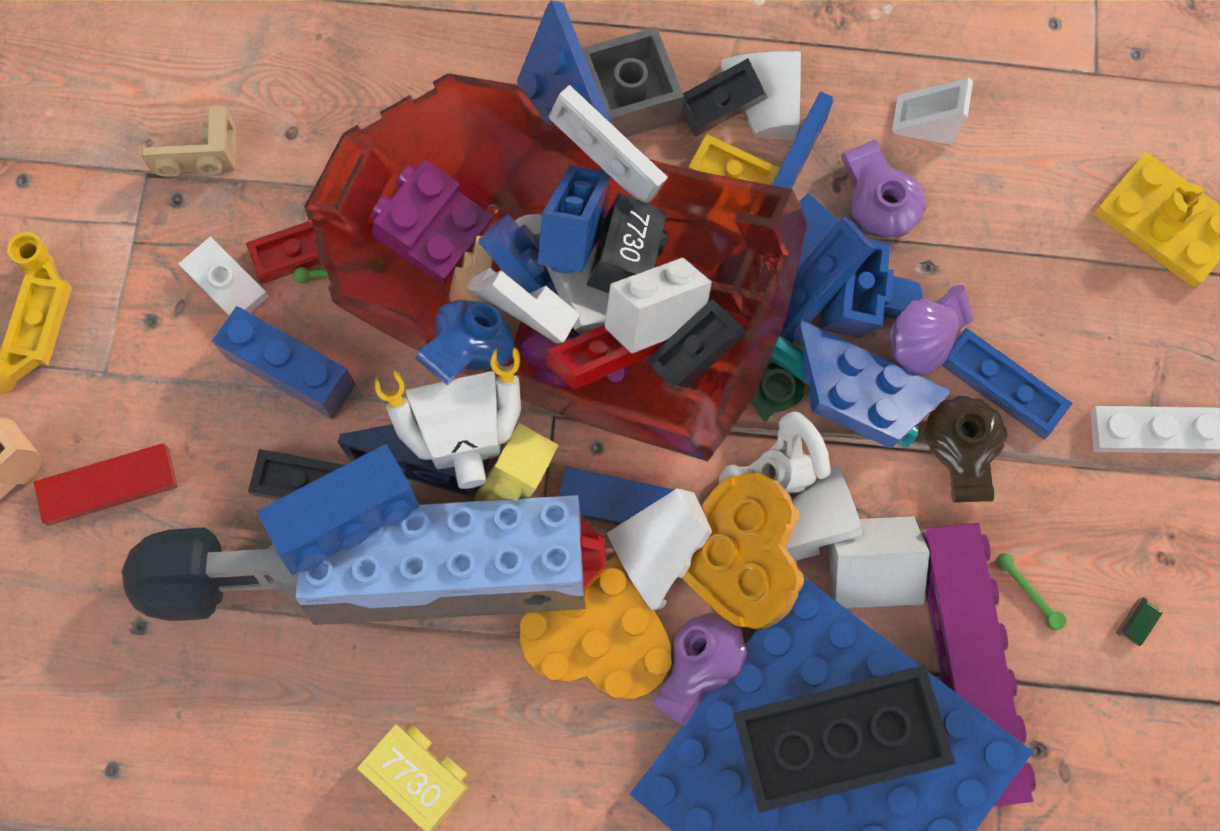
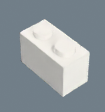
(655, 303)

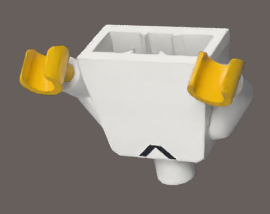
(458, 421)

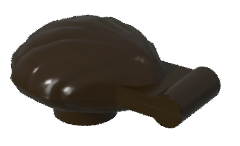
(967, 439)

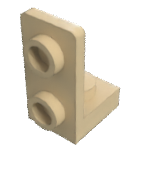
(209, 158)

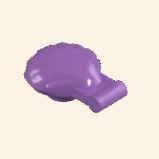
(884, 198)
(928, 331)
(705, 658)

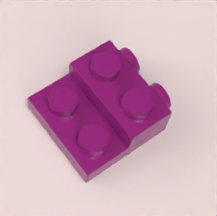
(429, 221)

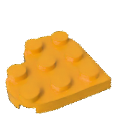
(744, 561)
(610, 642)

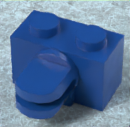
(869, 296)

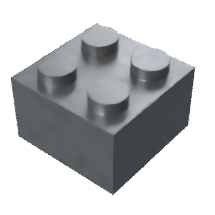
(636, 81)

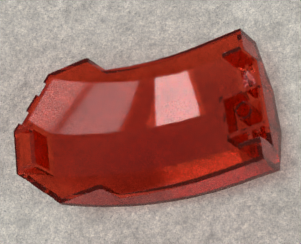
(510, 163)

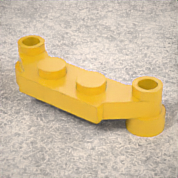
(36, 312)

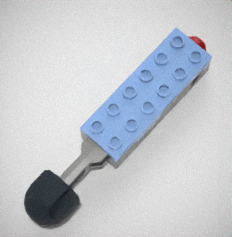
(428, 566)

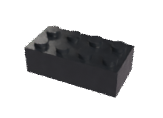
(843, 738)

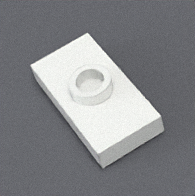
(223, 278)

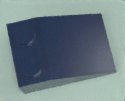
(360, 442)

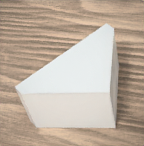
(934, 112)

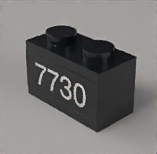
(627, 242)

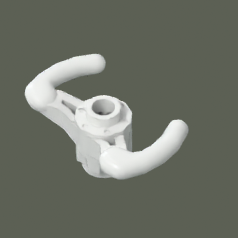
(786, 460)

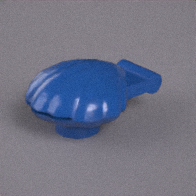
(466, 339)

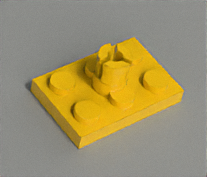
(1166, 219)

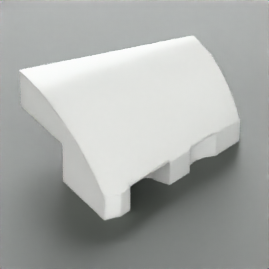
(780, 77)
(539, 310)
(824, 516)
(660, 543)

